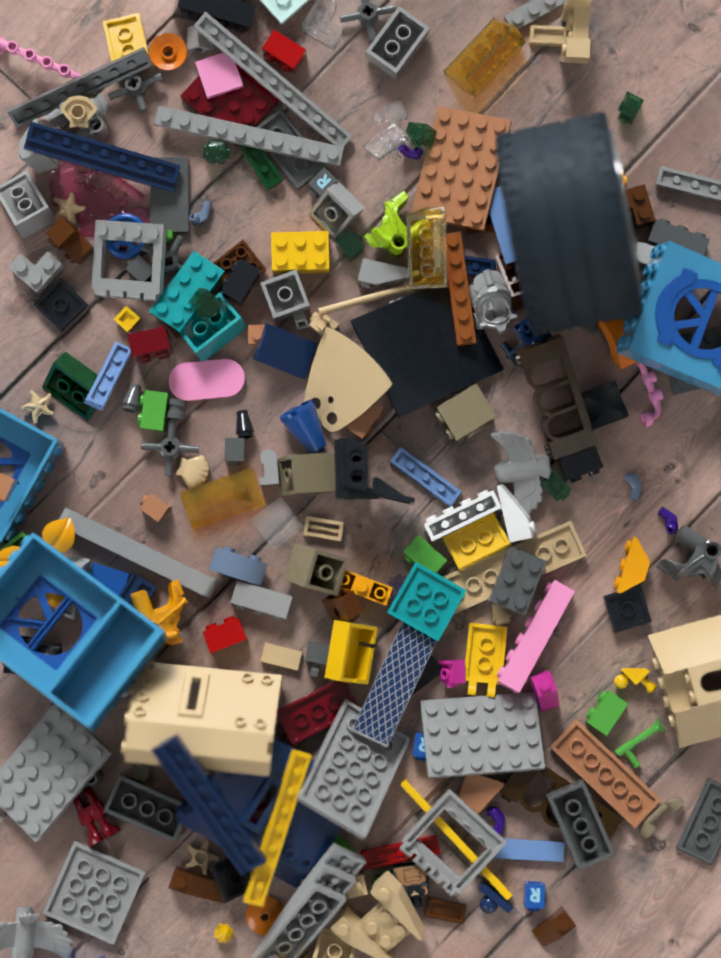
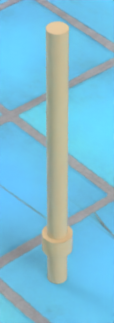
(365, 299)

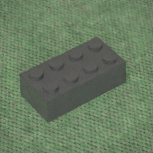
(145, 807)
(580, 824)

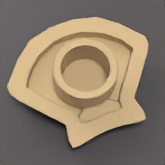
(78, 110)
(193, 470)

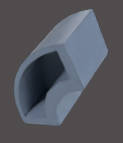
(238, 566)

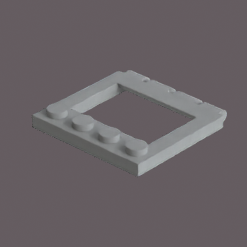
(129, 232)
(469, 821)

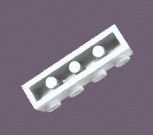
(465, 514)

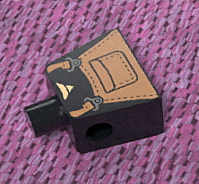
(413, 880)

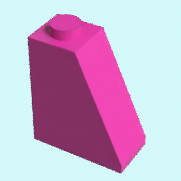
(544, 690)

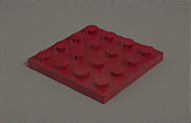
(241, 106)

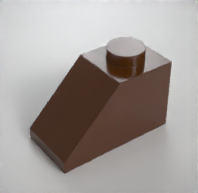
(554, 927)

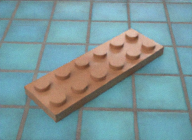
(605, 773)

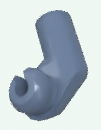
(203, 215)
(635, 483)

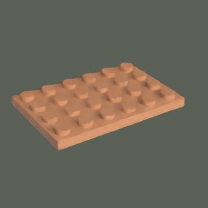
(461, 167)

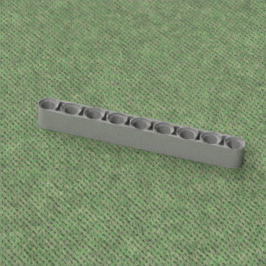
(141, 554)

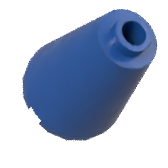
(305, 426)

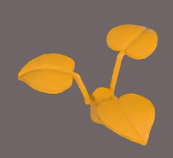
(59, 535)

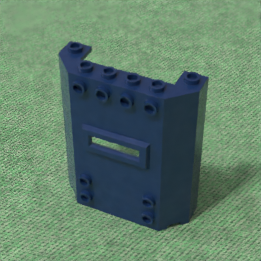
(308, 831)

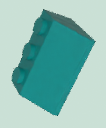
(211, 334)

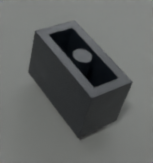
(240, 281)
(580, 463)

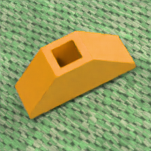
(632, 567)
(366, 587)

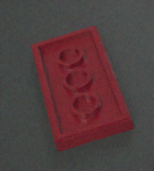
(313, 711)

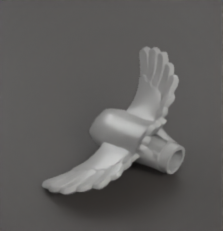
(522, 468)
(28, 934)

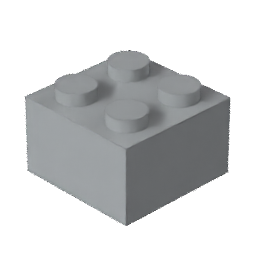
(285, 295)

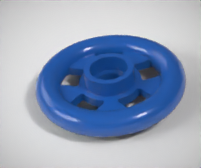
(114, 248)

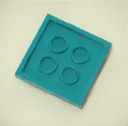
(426, 601)

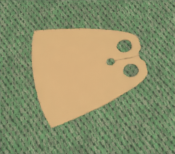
(348, 376)

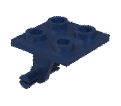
(526, 335)

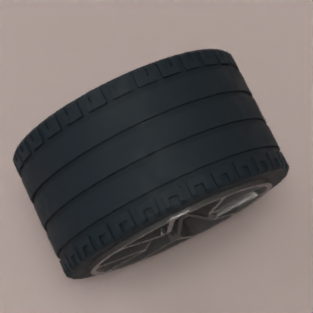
(569, 223)

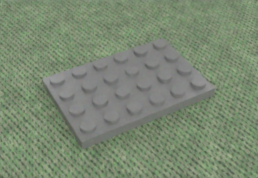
(481, 735)
(49, 771)
(351, 774)

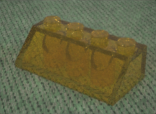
(485, 56)
(427, 248)
(222, 498)

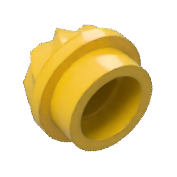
(223, 933)

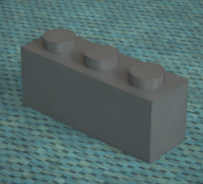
(663, 231)

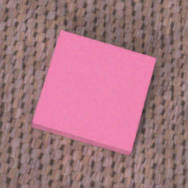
(218, 75)

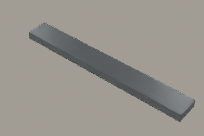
(80, 86)

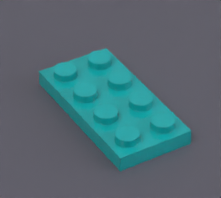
(173, 303)

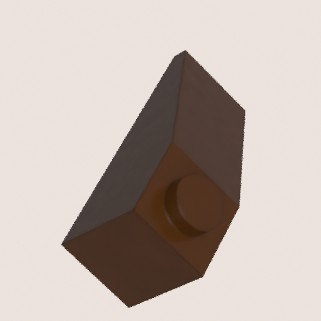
(511, 278)
(194, 884)

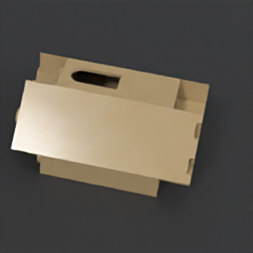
(682, 658)

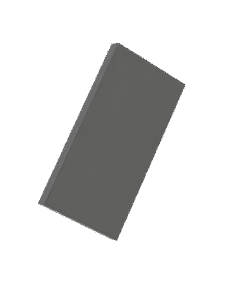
(297, 170)
(169, 207)
(703, 829)

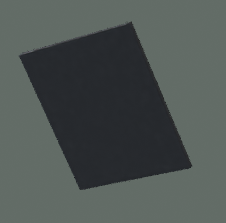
(419, 349)

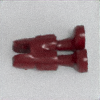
(94, 811)

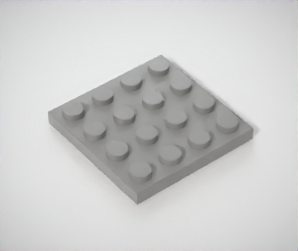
(94, 892)

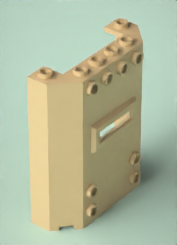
(226, 731)

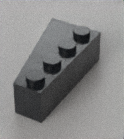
(228, 13)

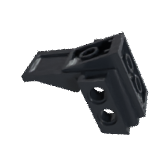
(346, 469)

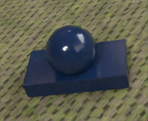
(492, 899)

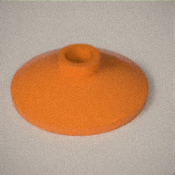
(164, 43)
(253, 915)

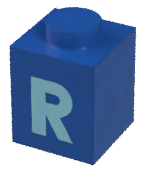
(418, 747)
(534, 895)

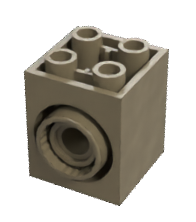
(465, 414)

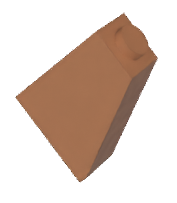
(479, 790)

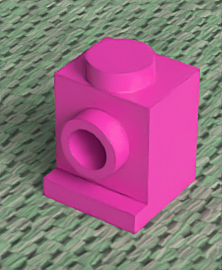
(452, 672)

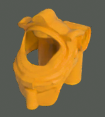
(165, 616)

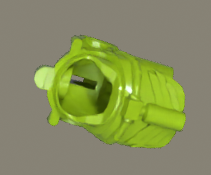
(391, 229)

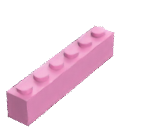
(535, 636)

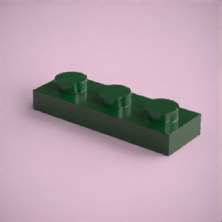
(262, 166)

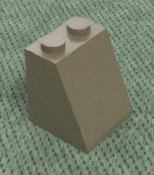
(307, 474)
(316, 569)

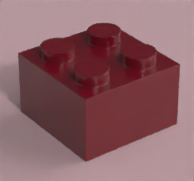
(150, 344)

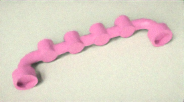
(31, 57)
(654, 396)

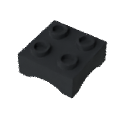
(604, 405)

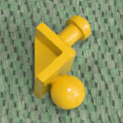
(635, 675)

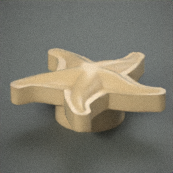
(68, 208)
(38, 406)
(201, 857)

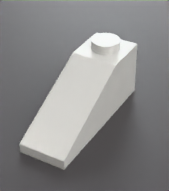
(517, 520)

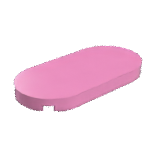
(206, 380)

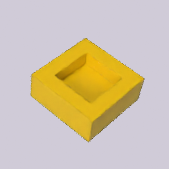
(127, 319)

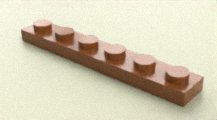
(459, 291)

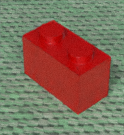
(284, 52)
(225, 634)

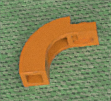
(612, 332)

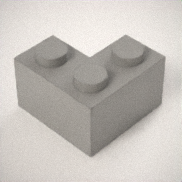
(37, 276)

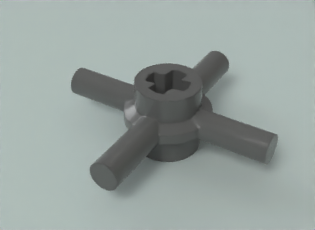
(368, 20)
(138, 91)
(172, 253)
(161, 447)

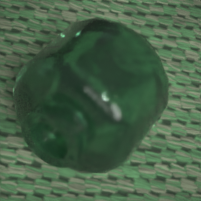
(216, 152)

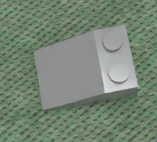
(25, 205)

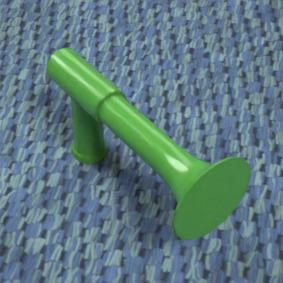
(626, 748)

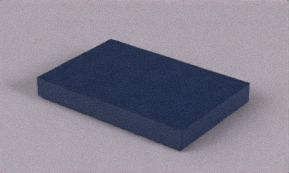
(284, 351)

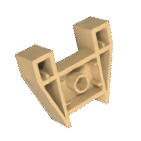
(577, 44)
(384, 924)

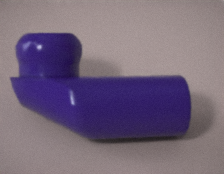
(413, 154)
(670, 520)
(499, 818)

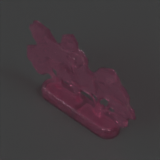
(98, 203)

